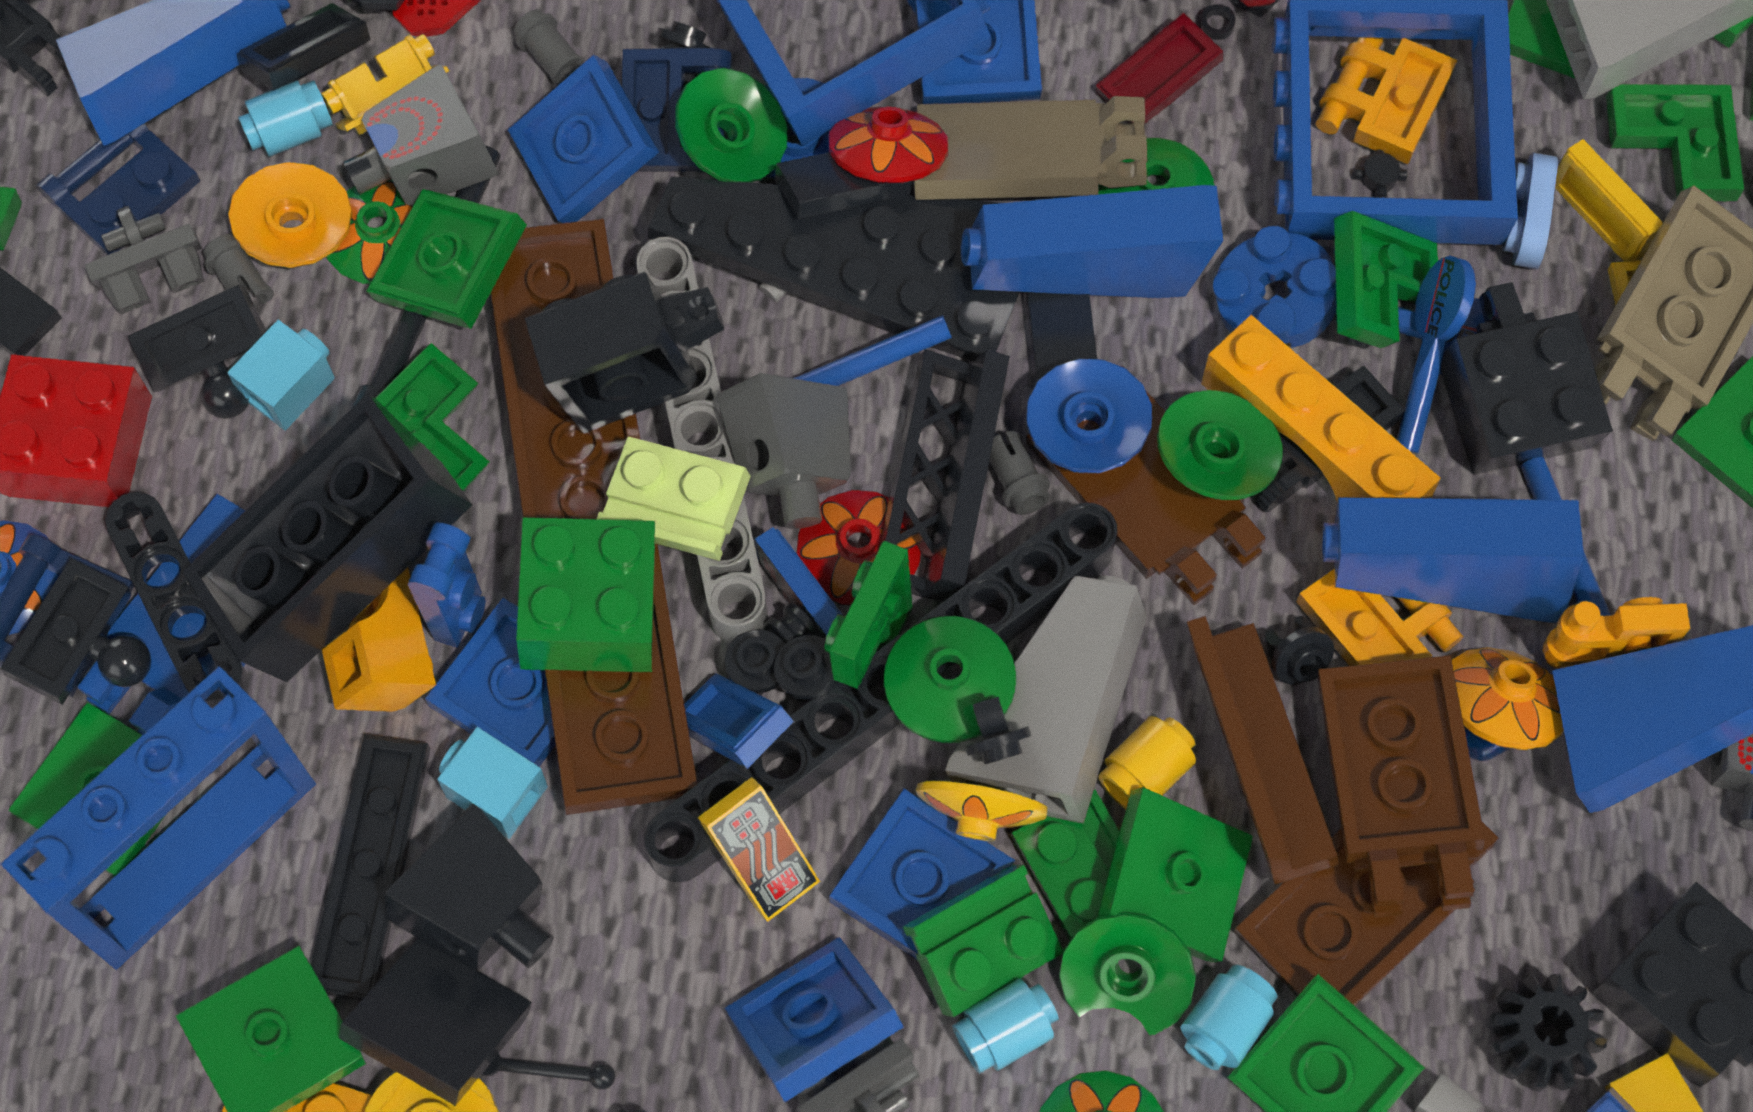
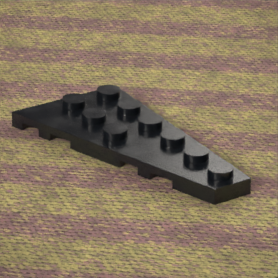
(872, 261)

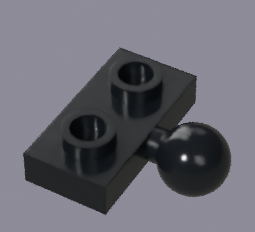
(201, 342)
(72, 631)

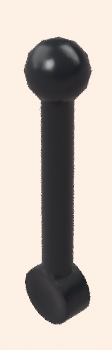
(600, 1076)

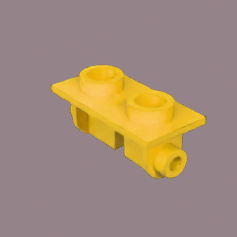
(359, 91)

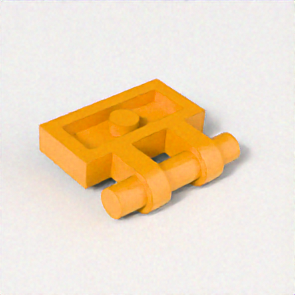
(1402, 103)
(1635, 626)
(1369, 629)

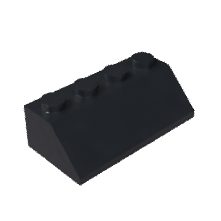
(324, 540)

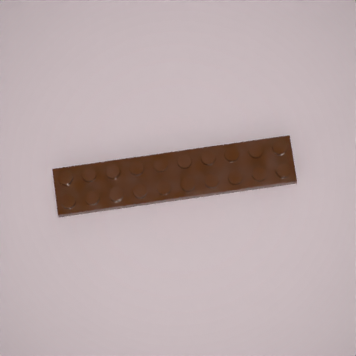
(614, 732)

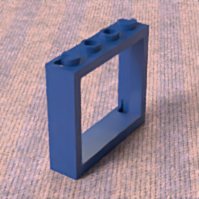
(867, 81)
(1438, 220)
(136, 795)

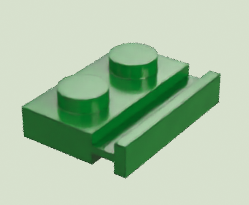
(1071, 862)
(983, 940)

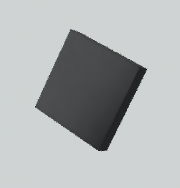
(435, 1021)

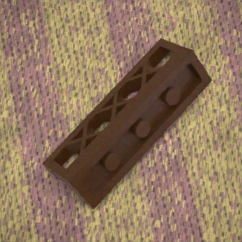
(1263, 751)

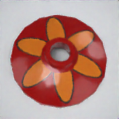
(888, 145)
(826, 547)

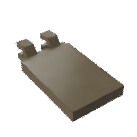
(1037, 148)
(1680, 314)

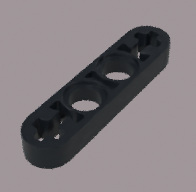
(172, 602)

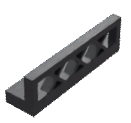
(965, 468)

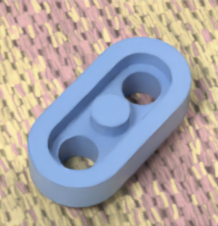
(1536, 194)

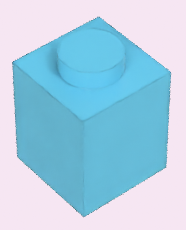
(283, 373)
(492, 779)

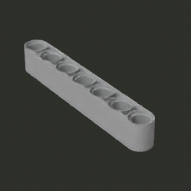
(700, 412)

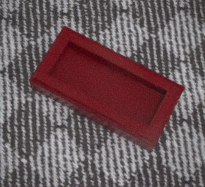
(1163, 67)

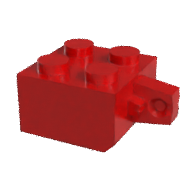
(70, 430)

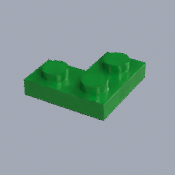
(1691, 122)
(1373, 271)
(424, 399)
(875, 615)

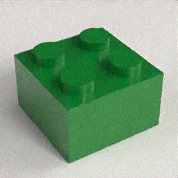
(586, 595)

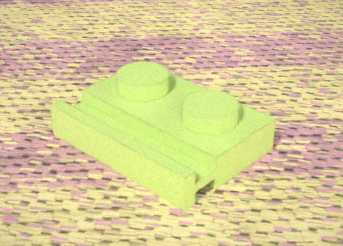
(681, 491)

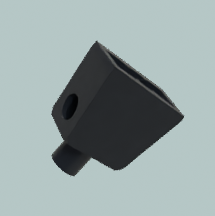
(471, 896)

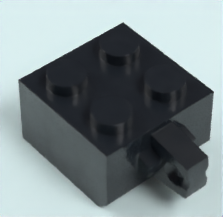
(621, 347)
(1523, 386)
(1689, 987)

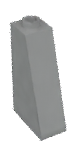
(1625, 38)
(1068, 697)

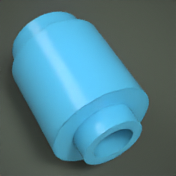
(285, 117)
(1229, 1018)
(1006, 1026)

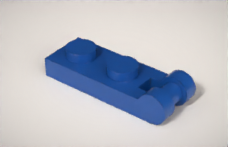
(447, 586)

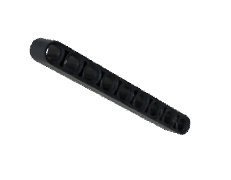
(873, 718)

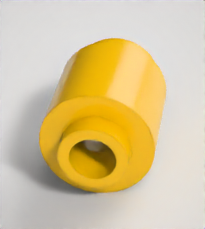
(1149, 758)

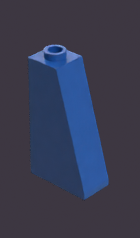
(160, 55)
(1096, 243)
(1460, 552)
(1654, 712)

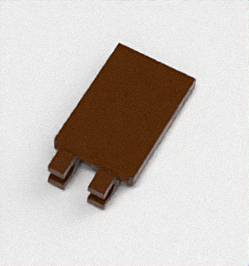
(1161, 517)
(1402, 776)
(1329, 925)

